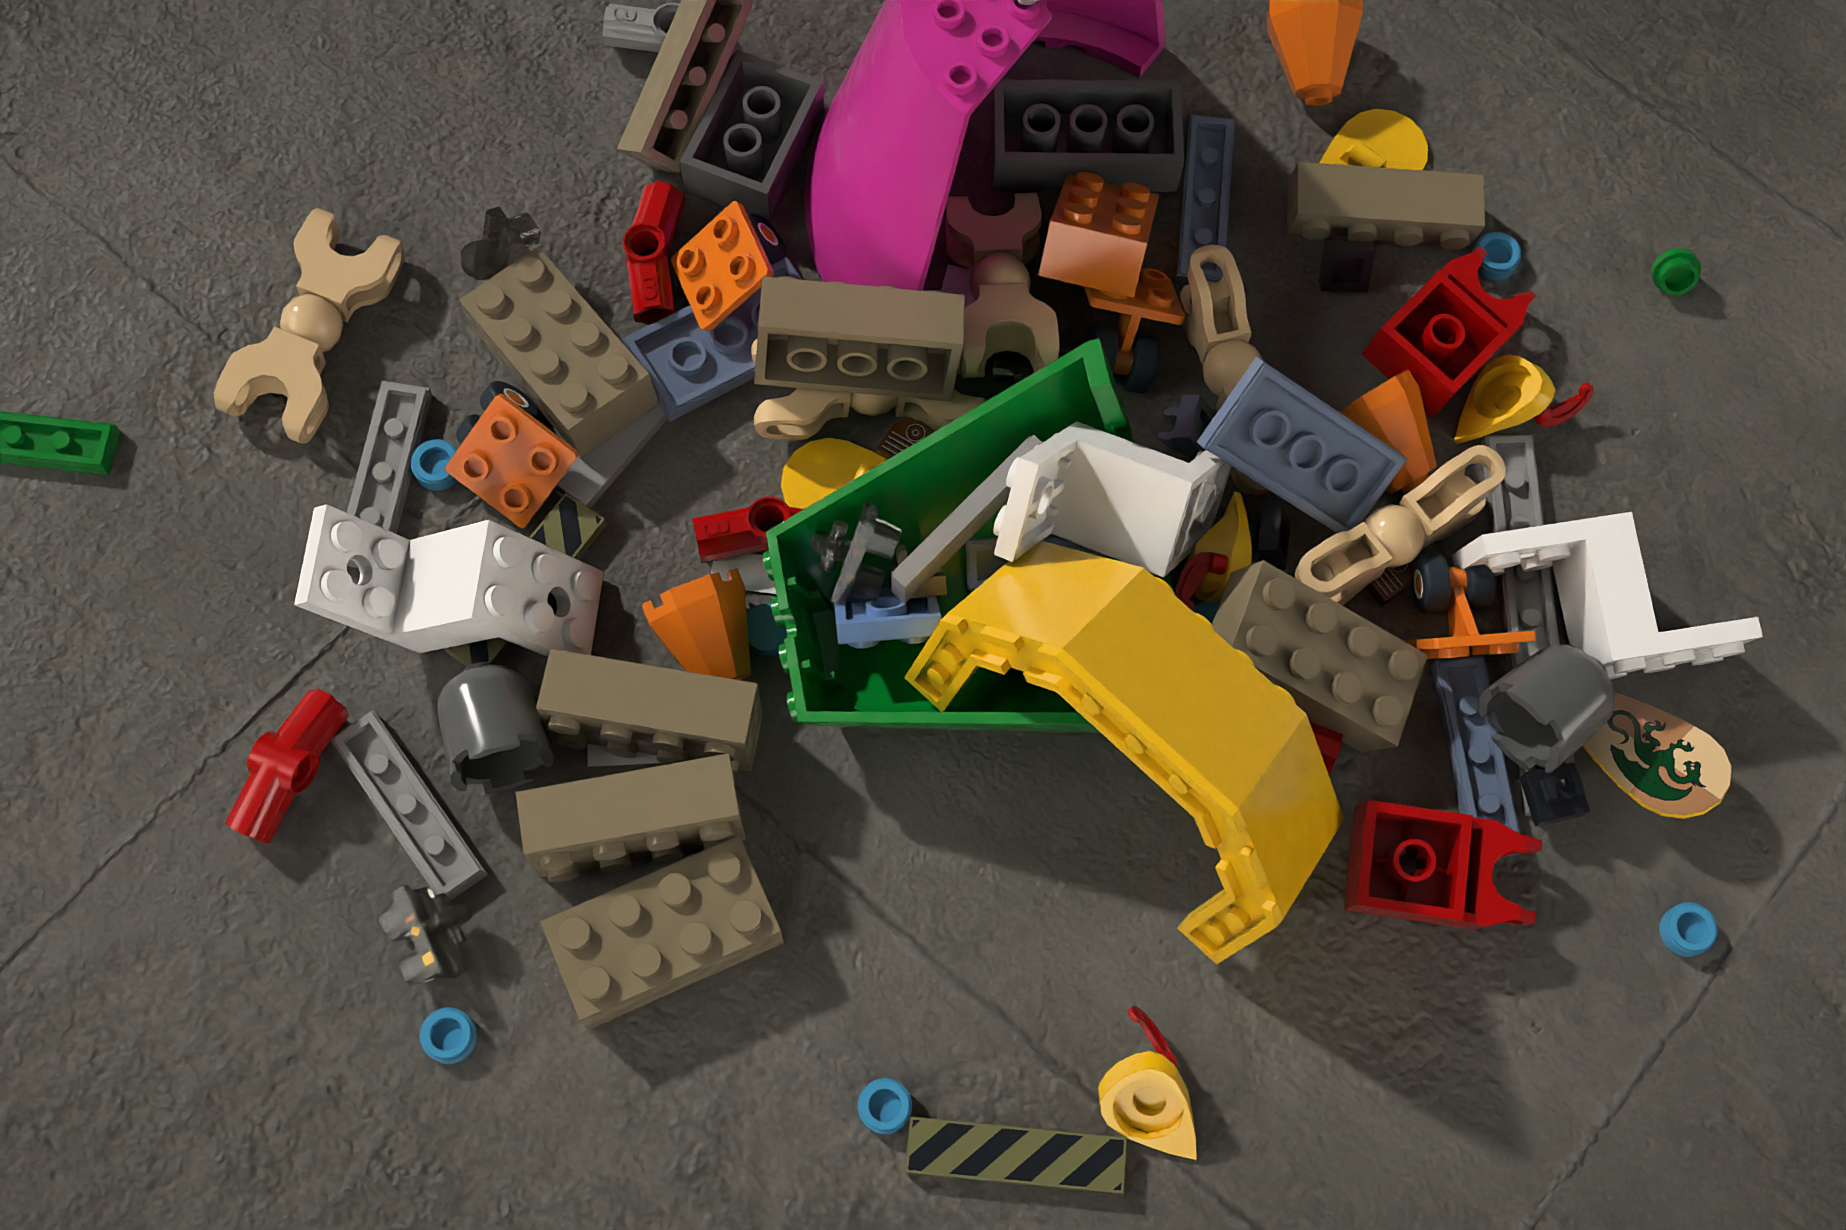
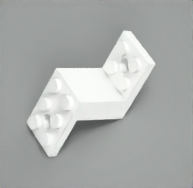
(1110, 499)
(448, 586)
(1607, 594)

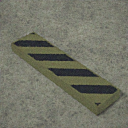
(566, 528)
(1016, 1155)

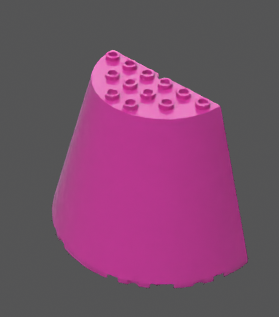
(904, 110)

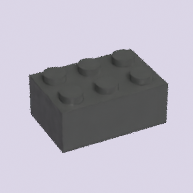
(753, 135)

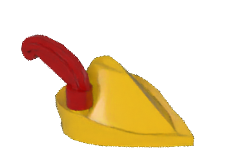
(1511, 394)
(1215, 556)
(1148, 1098)

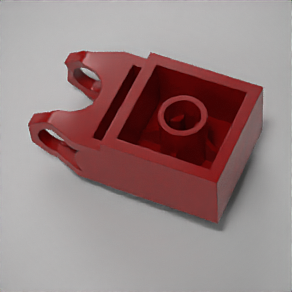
(1447, 331)
(1452, 866)

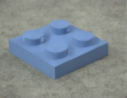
(867, 622)

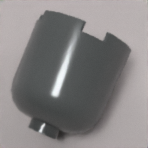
(1549, 706)
(492, 728)

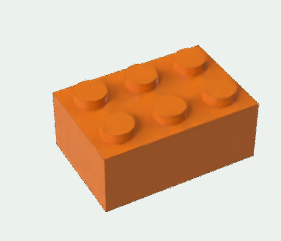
(1099, 234)

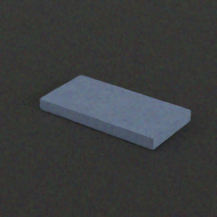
(700, 365)
(1301, 448)

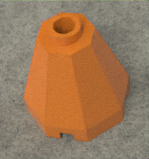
(1314, 44)
(1398, 418)
(705, 625)

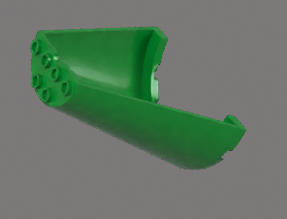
(917, 493)

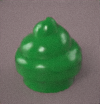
(1676, 271)

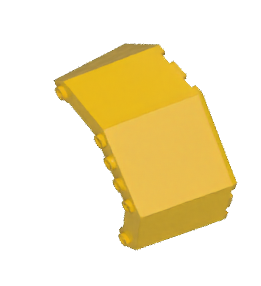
(1171, 703)

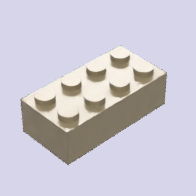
(859, 338)
(559, 351)
(1326, 656)
(648, 710)
(629, 817)
(662, 932)

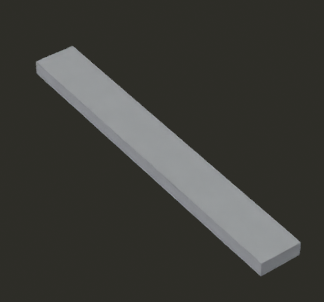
(1523, 596)

